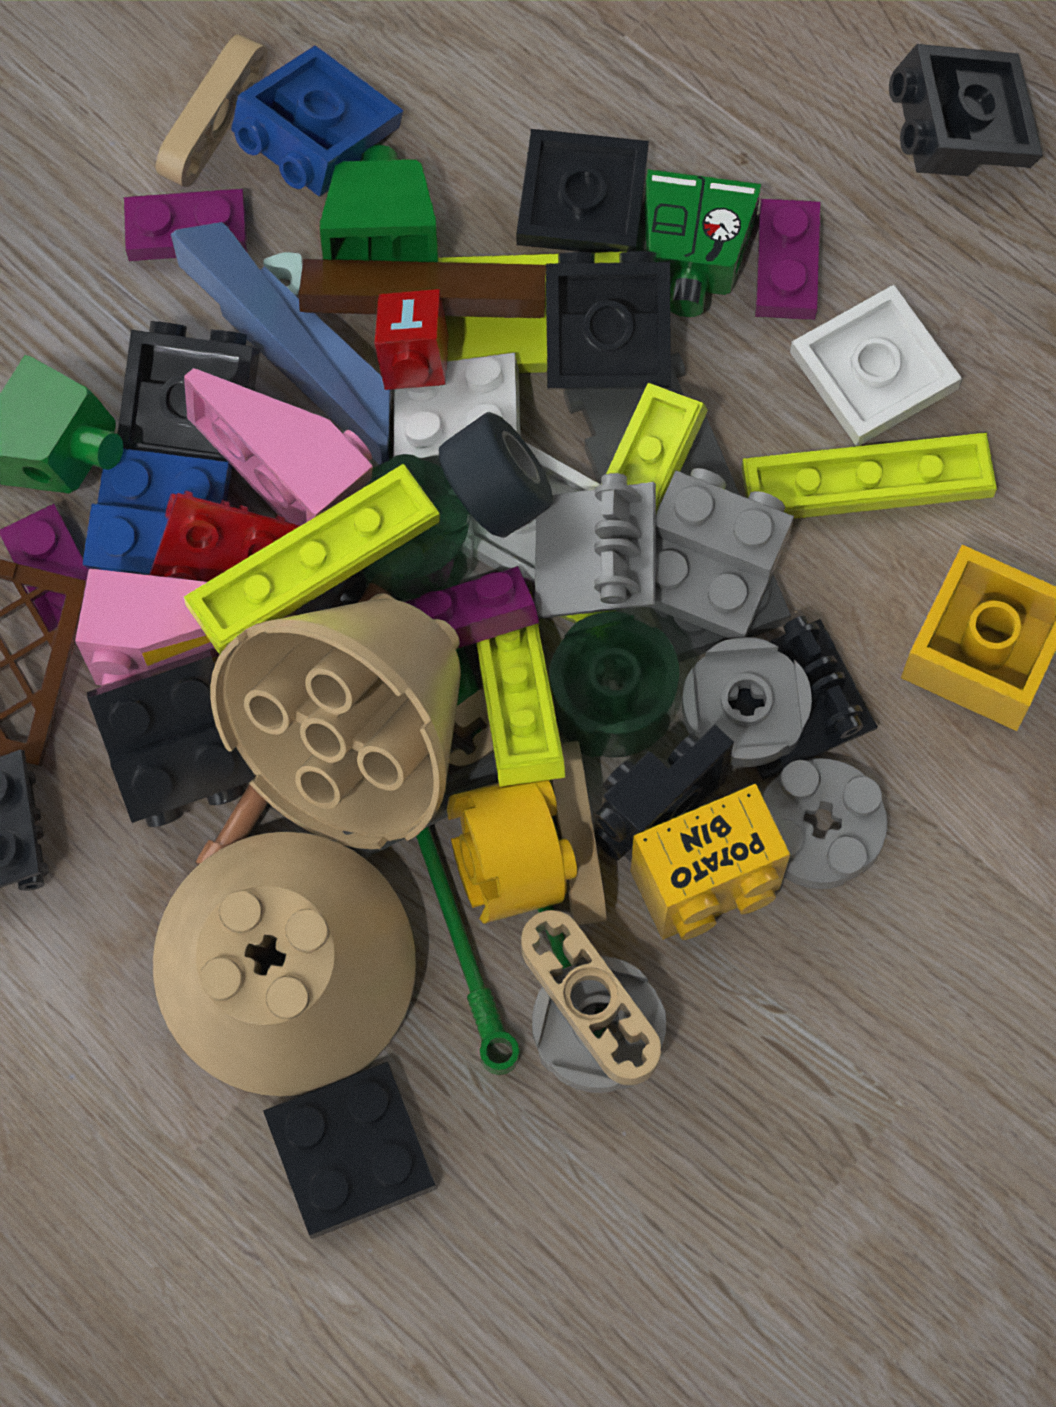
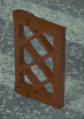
(61, 642)

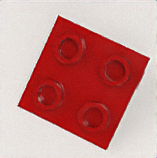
(211, 537)

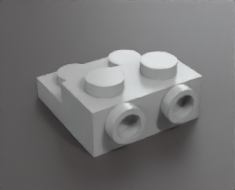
(716, 552)

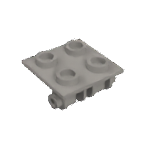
(596, 549)

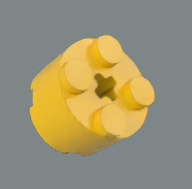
(510, 849)

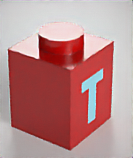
(411, 339)

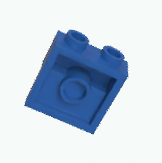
(312, 119)
(133, 504)

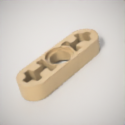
(210, 111)
(576, 825)
(632, 1028)

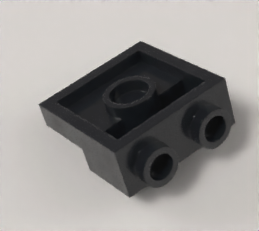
(964, 110)
(608, 322)
(154, 386)
(167, 741)
(653, 794)

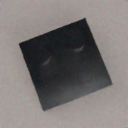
(582, 192)
(349, 1150)

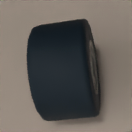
(495, 475)

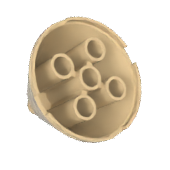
(344, 716)
(342, 973)

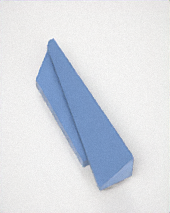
(291, 340)

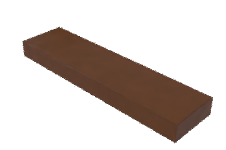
(464, 287)

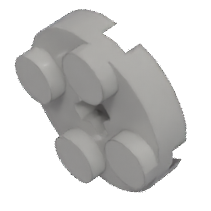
(770, 677)
(853, 802)
(561, 1047)

